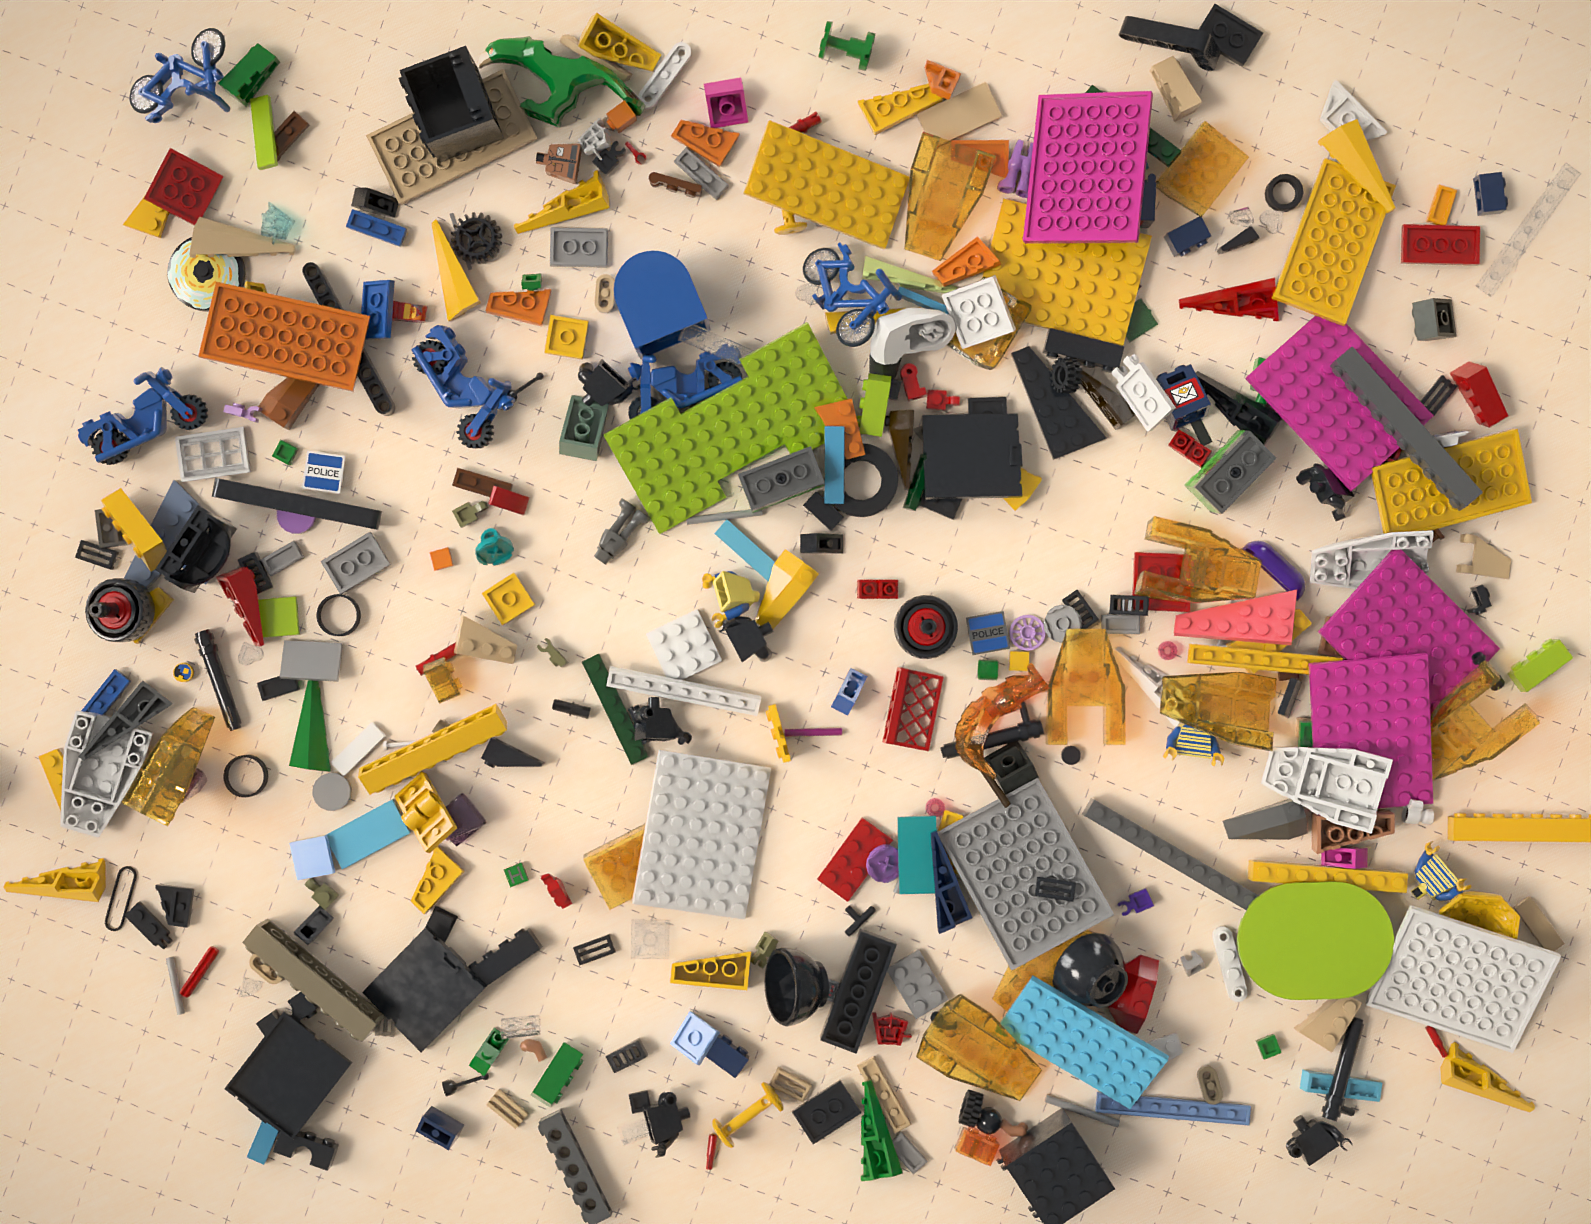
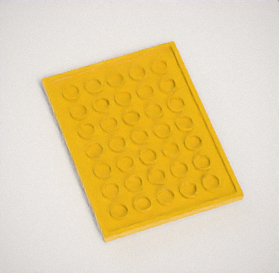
(1069, 285)

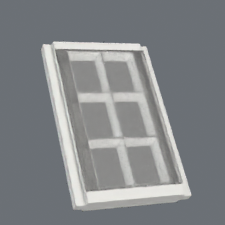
(212, 454)

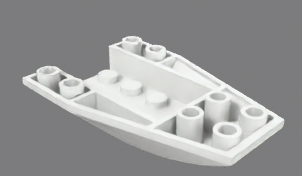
(1352, 560)
(98, 784)

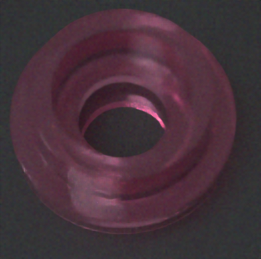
(1173, 650)
(939, 812)

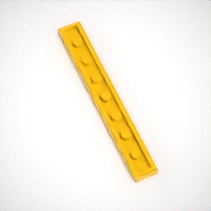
(1253, 658)

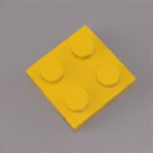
(566, 337)
(508, 599)

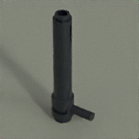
(208, 651)
(1023, 731)
(1335, 1098)

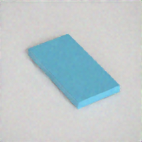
(367, 834)

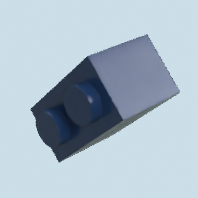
(1490, 193)
(1188, 236)
(727, 1055)
(439, 1128)

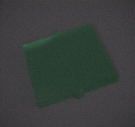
(1140, 321)

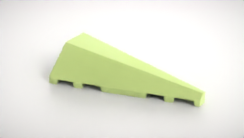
(903, 277)

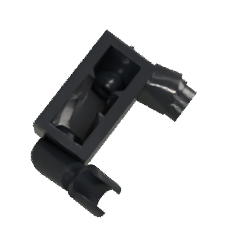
(604, 384)
(1327, 488)
(748, 637)
(657, 724)
(664, 1122)
(1314, 1140)

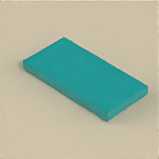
(915, 854)

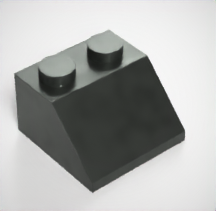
(1433, 319)
(1011, 767)

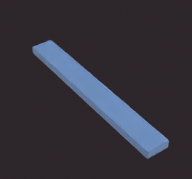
(1177, 1109)

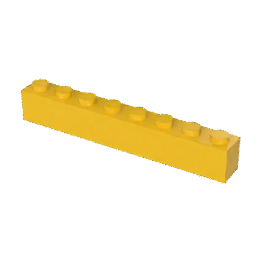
(433, 749)
(1519, 828)
(1295, 872)

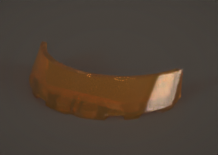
(976, 725)

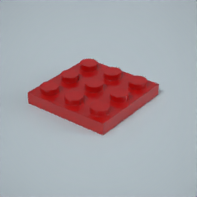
(183, 187)
(1161, 564)

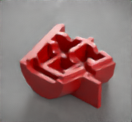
(556, 890)
(890, 1029)

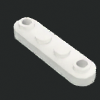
(665, 74)
(1229, 964)

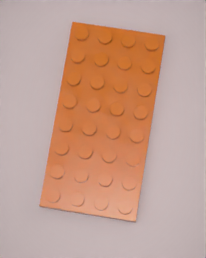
(284, 336)

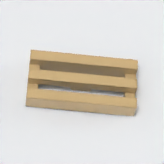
(805, 1091)
(503, 1115)

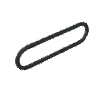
(112, 897)

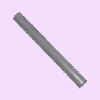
(722, 516)
(1082, 1111)

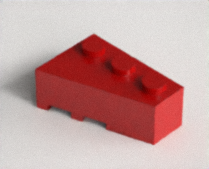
(1480, 393)

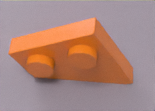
(941, 79)

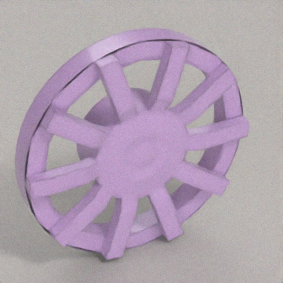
(1027, 632)

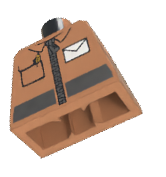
(561, 161)

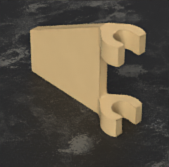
(1485, 560)

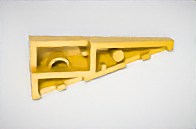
(580, 201)
(456, 287)
(77, 883)

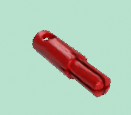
(1436, 1040)
(711, 1151)

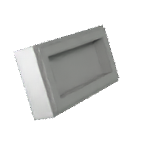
(282, 558)
(1121, 624)
(908, 1153)

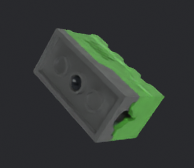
(1230, 471)
(781, 479)

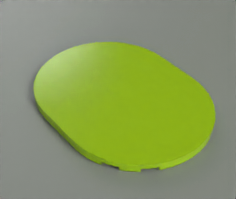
(1315, 940)

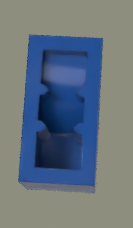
(849, 691)

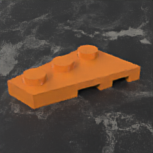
(706, 141)
(520, 306)

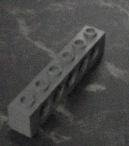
(585, 1174)

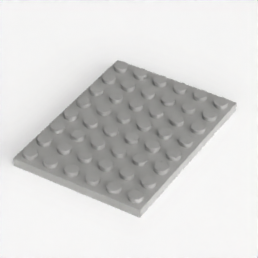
(999, 860)

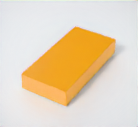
(1441, 205)

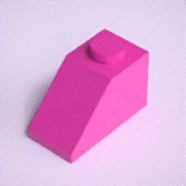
(1345, 857)

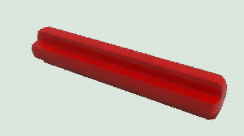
(199, 971)

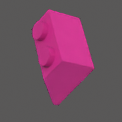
(726, 102)

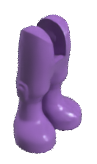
(1017, 163)

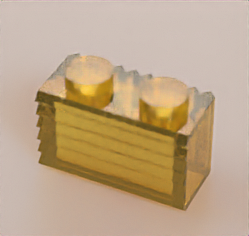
(442, 680)

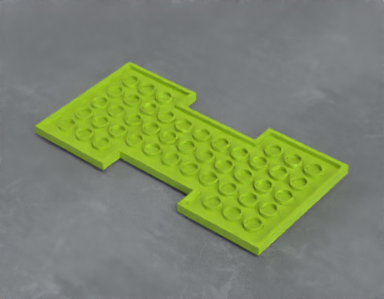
(682, 456)

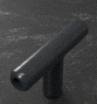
(858, 920)

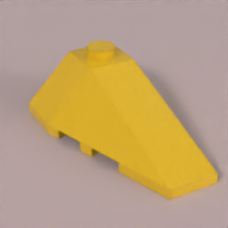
(785, 587)

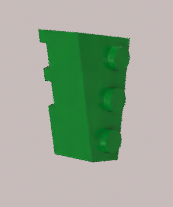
(249, 74)
(557, 1075)

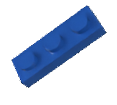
(376, 228)
(107, 693)

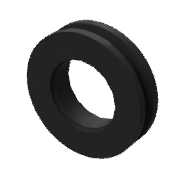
(886, 492)

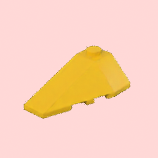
(614, 44)

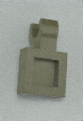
(467, 513)
(556, 657)
(323, 895)
(764, 947)

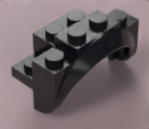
(199, 550)

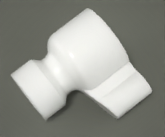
(1414, 813)

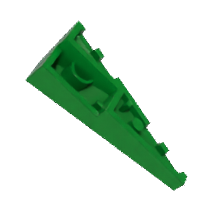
(310, 741)
(879, 1152)

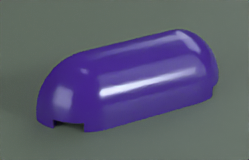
(1277, 567)

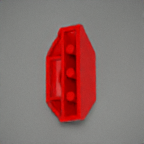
(1134, 1003)

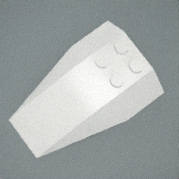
(1330, 782)

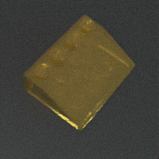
(1201, 169)
(616, 866)

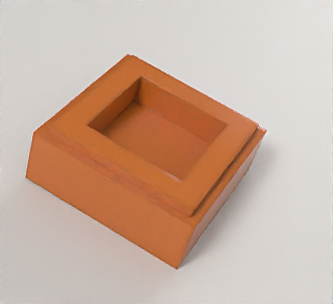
(441, 559)

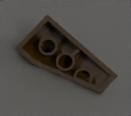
(1110, 403)
(901, 432)

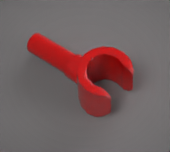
(635, 152)

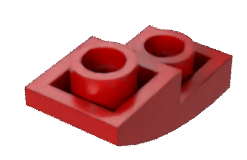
(1189, 448)
(508, 500)
(877, 589)

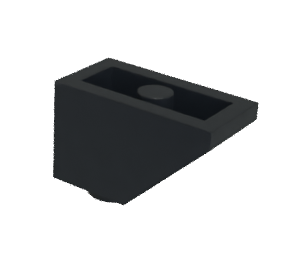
(374, 202)
(821, 543)

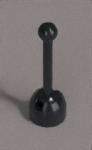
(513, 393)
(451, 1086)

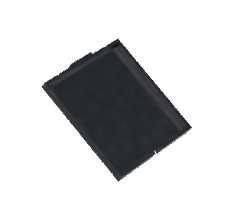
(971, 456)
(424, 989)
(288, 1076)

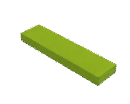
(263, 132)

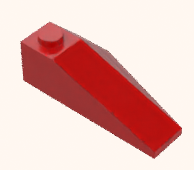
(242, 590)

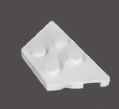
(1344, 108)

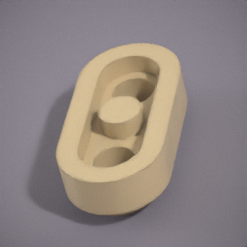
(604, 294)
(264, 971)

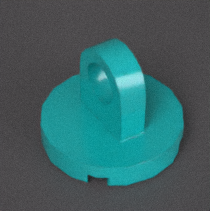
(493, 549)

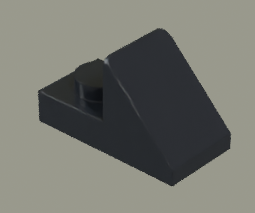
(313, 925)

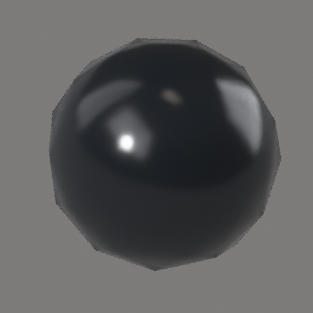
(989, 1120)

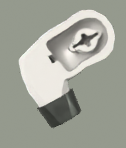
(907, 332)

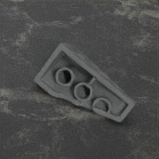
(1276, 822)

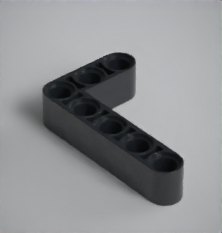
(1173, 37)

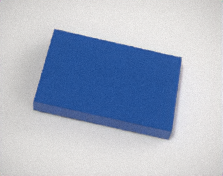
(378, 304)

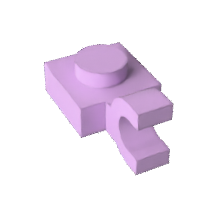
(238, 410)

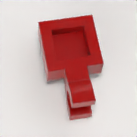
(938, 400)

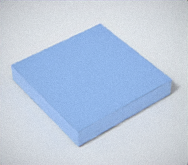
(312, 857)
(694, 1038)

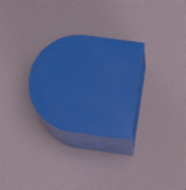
(657, 301)

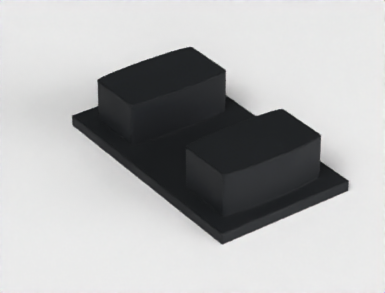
(441, 922)

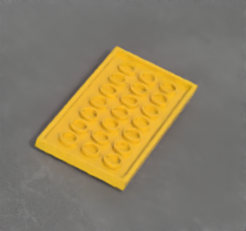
(826, 185)
(1331, 246)
(1413, 503)

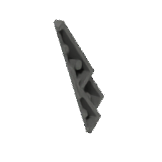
(138, 708)

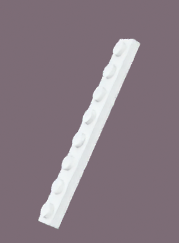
(683, 691)

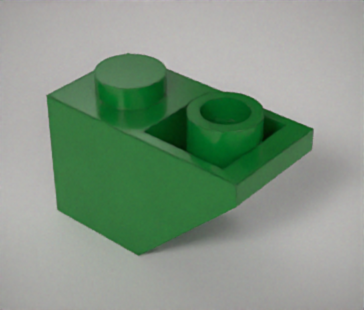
(488, 1052)

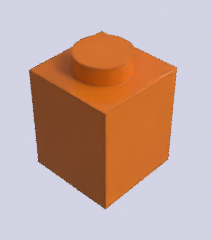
(620, 117)

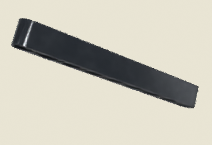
(365, 363)
(296, 503)

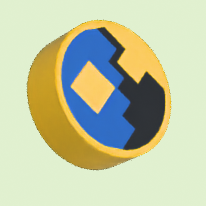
(183, 672)

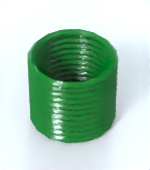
(988, 670)

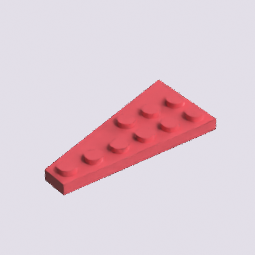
(1254, 620)

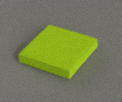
(279, 616)

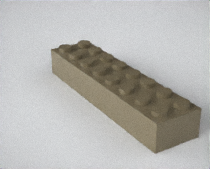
(313, 980)

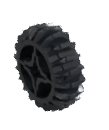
(480, 231)

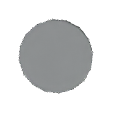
(1059, 619)
(331, 791)

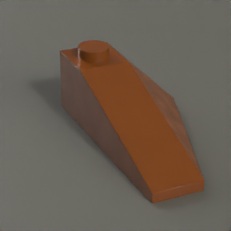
(287, 401)

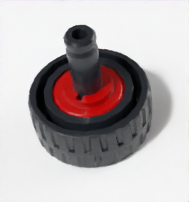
(119, 610)
(925, 627)

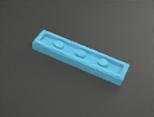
(745, 549)

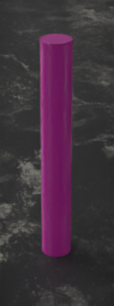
(813, 732)

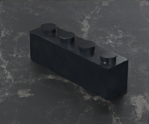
(1084, 349)
(506, 957)

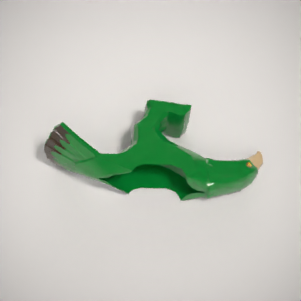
(562, 75)

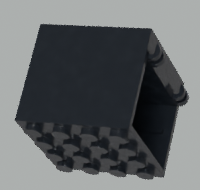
(450, 104)
(1055, 1169)

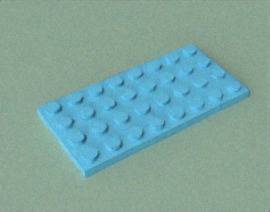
(1083, 1042)

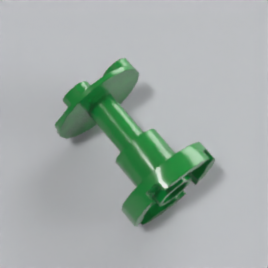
(854, 47)

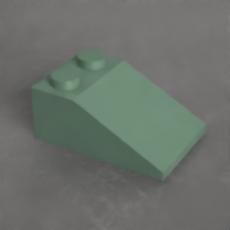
(583, 429)

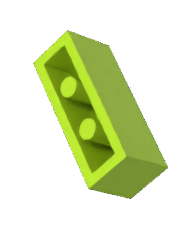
(874, 404)
(1539, 665)

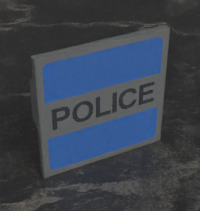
(987, 633)

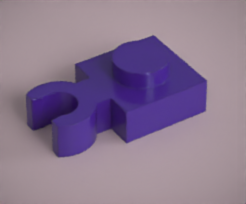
(1138, 901)

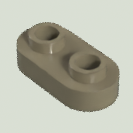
(1209, 1084)

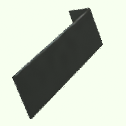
(1201, 432)

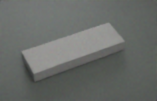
(701, 173)

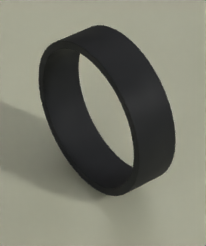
(319, 609)
(226, 774)

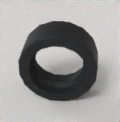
(1294, 182)

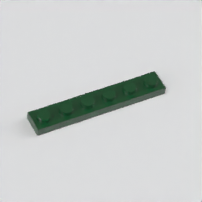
(1157, 144)
(614, 709)

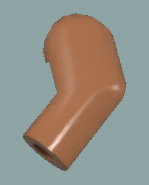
(535, 1047)
(1014, 1131)

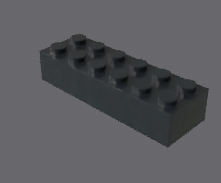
(858, 991)

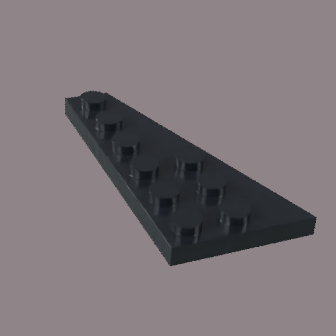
(1058, 414)

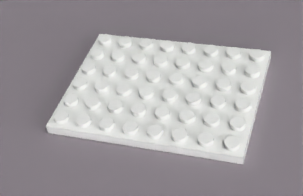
(701, 835)
(1463, 979)

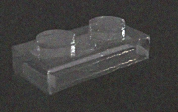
(520, 1026)

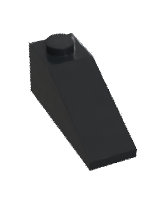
(504, 755)

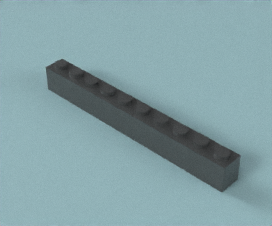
(1406, 429)
(1169, 854)

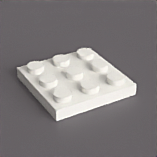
(979, 312)
(684, 646)

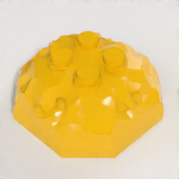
(1484, 911)

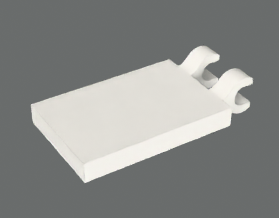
(1143, 392)

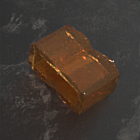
(977, 1146)

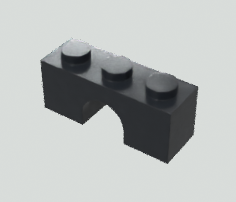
(300, 1008)
(322, 1150)

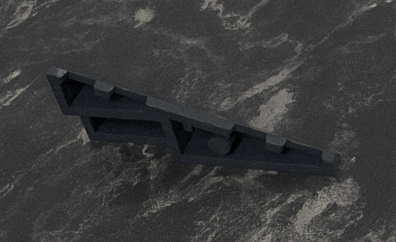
(1241, 410)

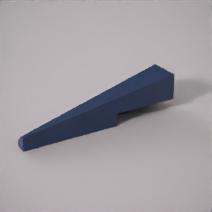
(949, 899)

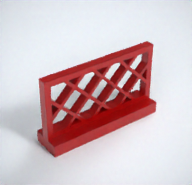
(896, 709)

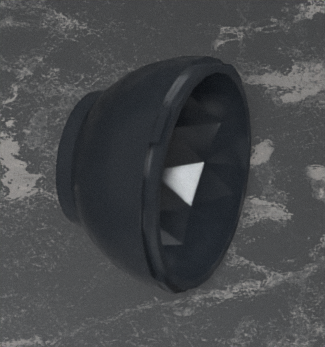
(1091, 971)
(794, 986)

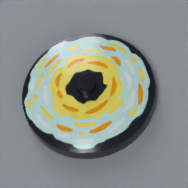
(195, 278)

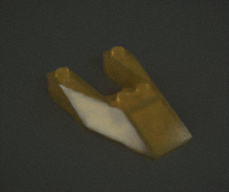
(1209, 570)
(1086, 677)
(1463, 736)

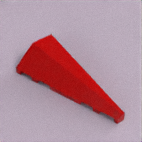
(1246, 299)

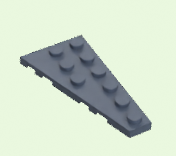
(167, 523)

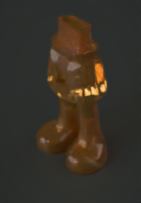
(1011, 698)

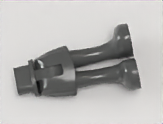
(613, 543)

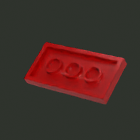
(1440, 244)
(848, 865)

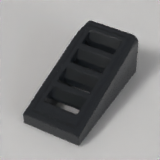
(1244, 238)
(258, 563)
(1072, 596)
(1114, 604)
(641, 1049)

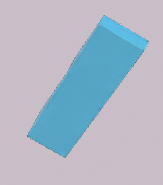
(1356, 1088)

